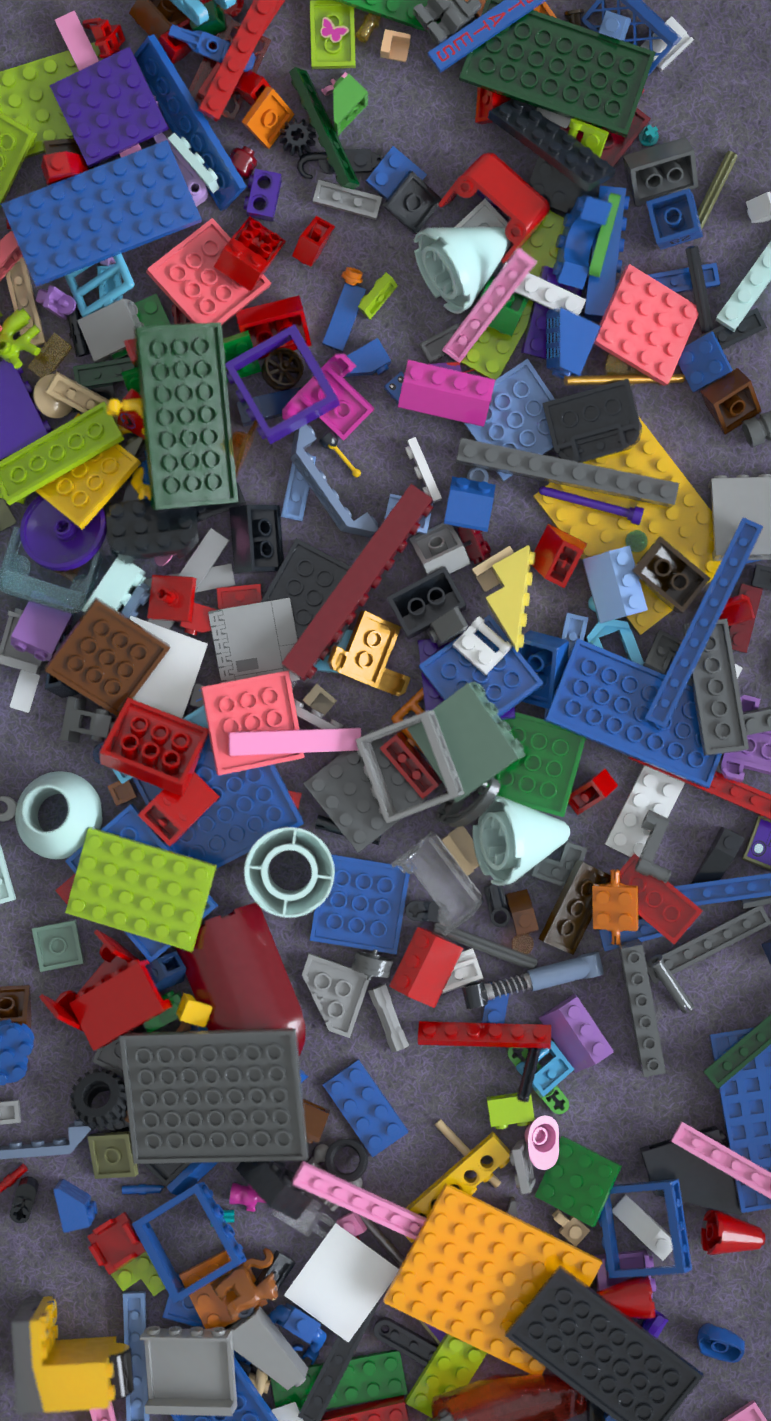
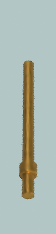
(607, 379)

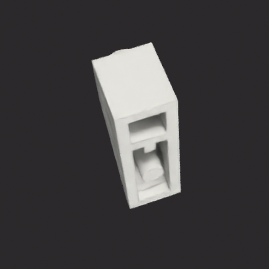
(643, 1227)

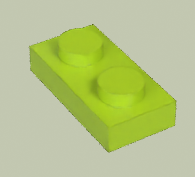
(377, 296)

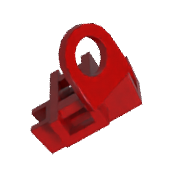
(105, 36)

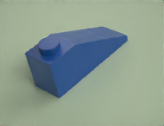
(369, 359)

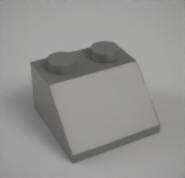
(440, 549)

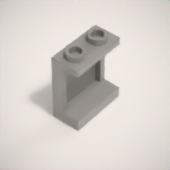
(109, 328)
(12, 657)

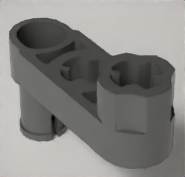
(657, 826)

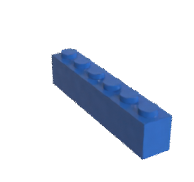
(601, 289)

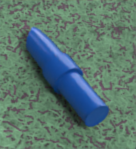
(142, 1189)

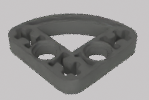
(449, 813)

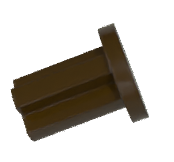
(574, 16)

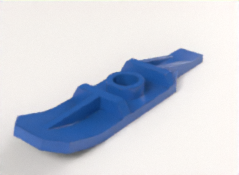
(199, 43)

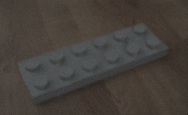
(718, 695)

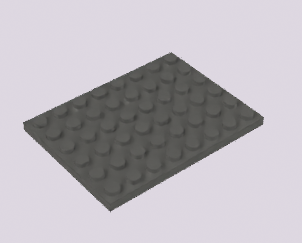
(214, 1096)

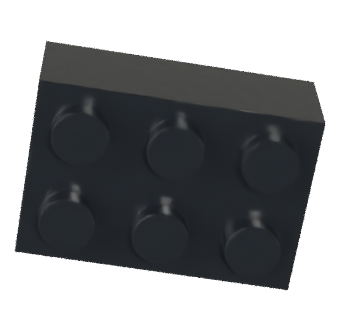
(556, 187)
(276, 1187)

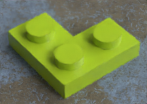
(139, 1269)

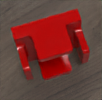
(115, 1243)

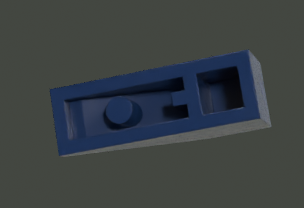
(269, 405)

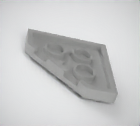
(336, 992)

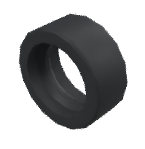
(363, 1159)

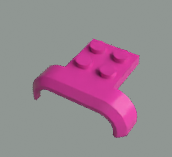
(352, 406)

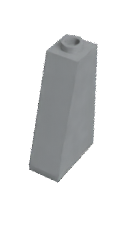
(266, 1348)

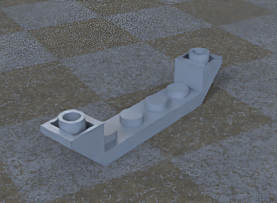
(364, 525)
(59, 1146)

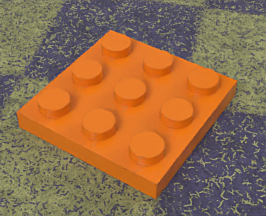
(206, 1302)

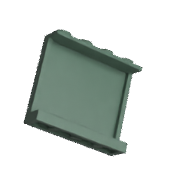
(474, 736)

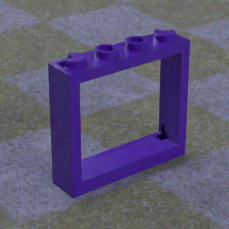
(298, 420)

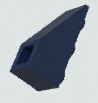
(167, 971)

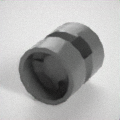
(757, 429)

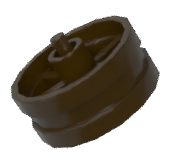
(282, 369)

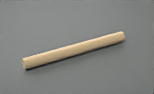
(454, 1139)

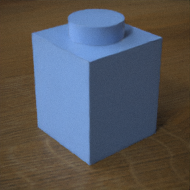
(615, 25)

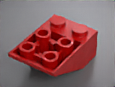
(249, 253)
(173, 815)

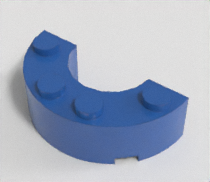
(577, 238)

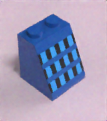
(568, 342)

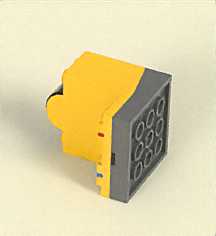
(65, 1372)

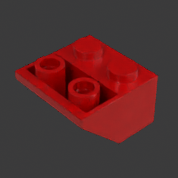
(558, 555)

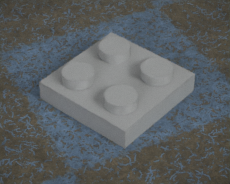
(525, 1174)

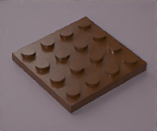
(107, 657)

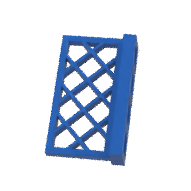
(647, 17)

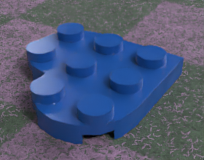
(15, 1046)

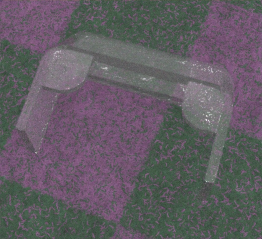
(443, 880)

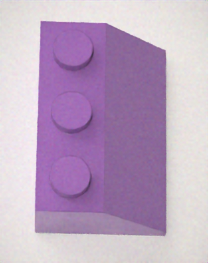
(576, 1034)

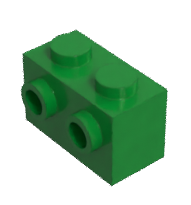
(167, 1016)

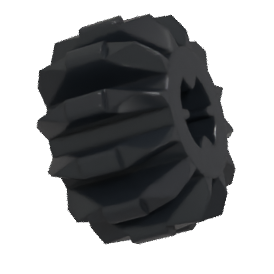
(292, 131)

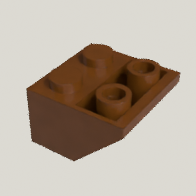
(314, 1120)

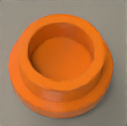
(352, 276)

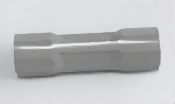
(386, 1012)

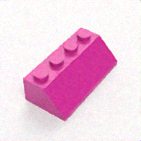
(446, 393)

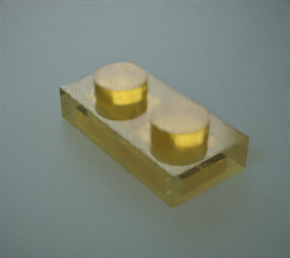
(50, 356)

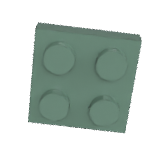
(58, 945)

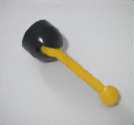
(330, 442)

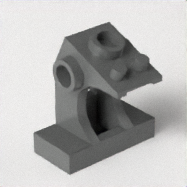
(75, 710)

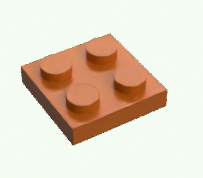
(267, 117)

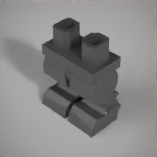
(453, 16)

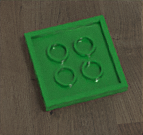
(578, 1181)

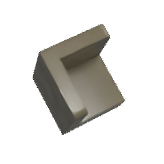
(319, 699)

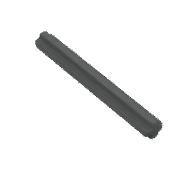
(487, 946)

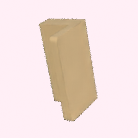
(484, 571)
(462, 849)

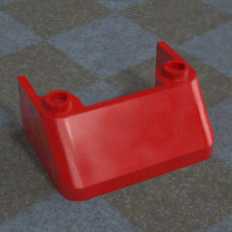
(508, 192)
(115, 958)

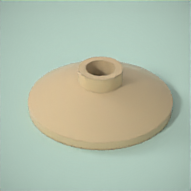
(46, 403)

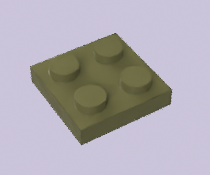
(112, 1155)

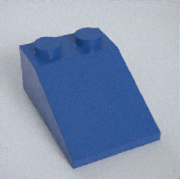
(548, 659)

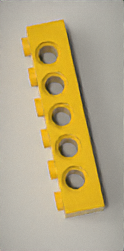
(455, 1175)

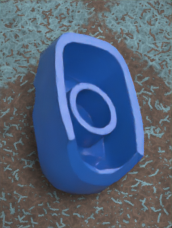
(720, 1343)

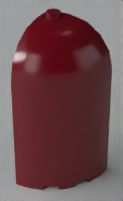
(242, 975)

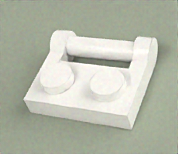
(477, 651)

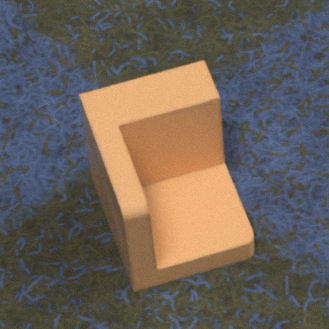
(395, 45)

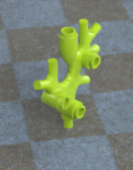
(11, 348)

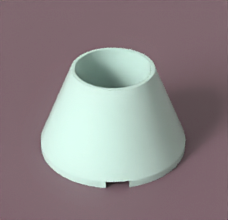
(83, 813)
(282, 901)

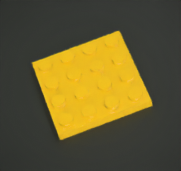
(90, 485)

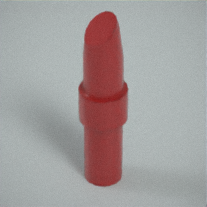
(12, 1177)

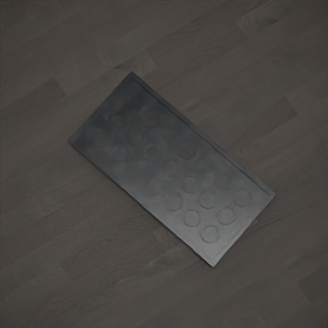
(602, 1352)

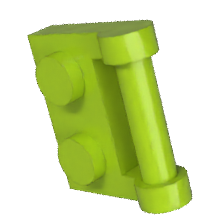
(593, 137)

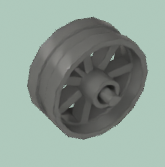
(372, 964)

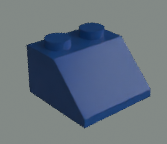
(469, 504)
(74, 1206)

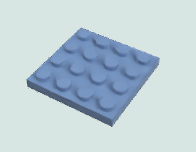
(517, 413)

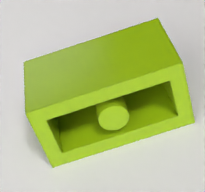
(507, 1110)

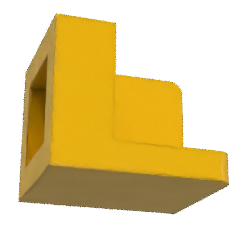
(193, 1011)

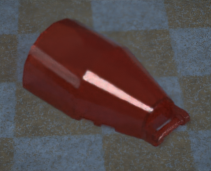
(512, 1399)

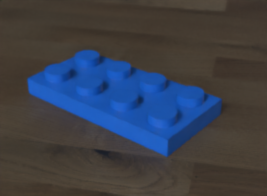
(365, 1108)

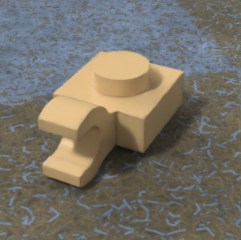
(572, 1228)

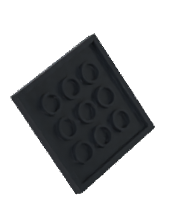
(308, 580)

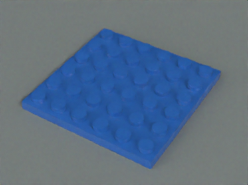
(247, 809)

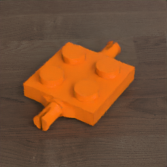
(615, 907)

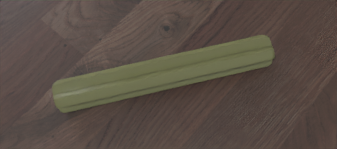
(716, 186)

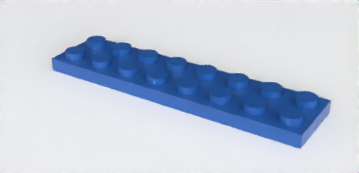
(186, 121)

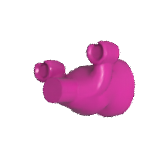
(244, 1195)

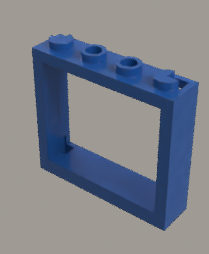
(676, 1225)
(159, 1258)

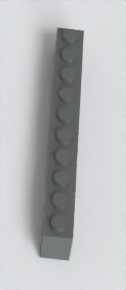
(567, 472)

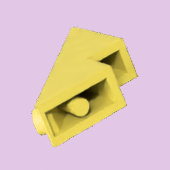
(510, 601)

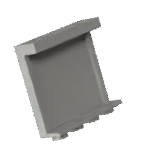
(738, 499)
(190, 1371)

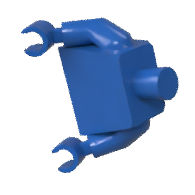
(302, 1327)

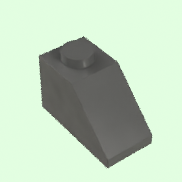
(447, 627)

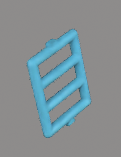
(79, 292)

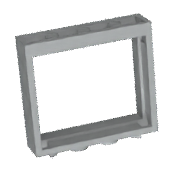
(441, 754)

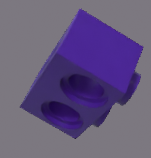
(268, 195)

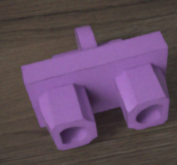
(56, 302)

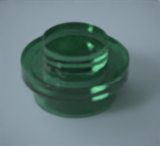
(636, 540)

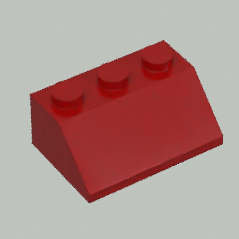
(272, 318)
(426, 967)

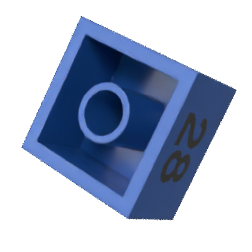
(674, 219)

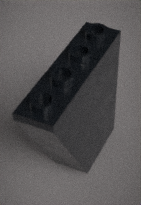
(698, 1180)

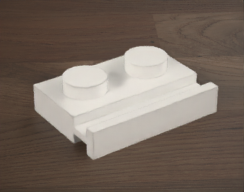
(659, 45)
(464, 972)

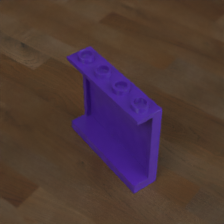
(19, 415)

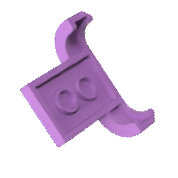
(756, 758)

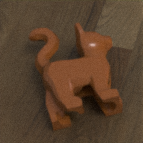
(241, 1283)

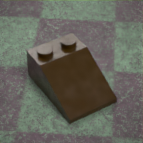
(670, 575)

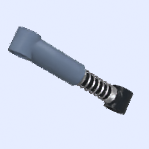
(539, 978)

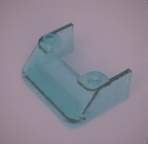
(17, 583)

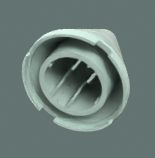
(459, 261)
(515, 839)

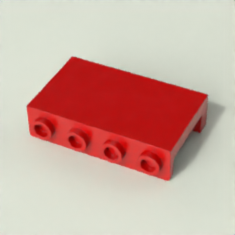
(118, 1004)

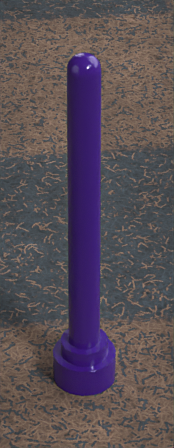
(632, 514)

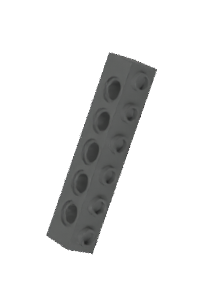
(641, 1008)

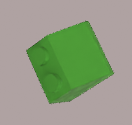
(348, 100)

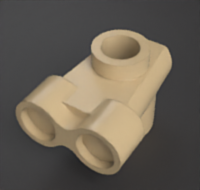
(260, 1381)

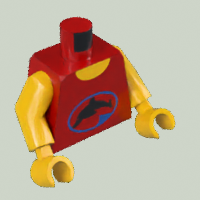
(129, 413)

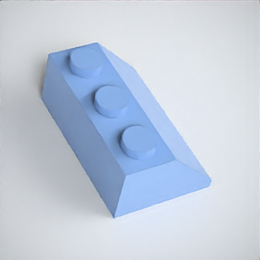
(614, 585)

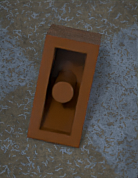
(522, 913)

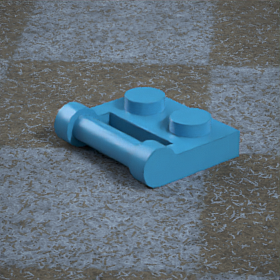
(550, 1073)

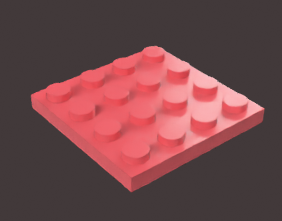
(195, 285)
(646, 325)
(247, 706)

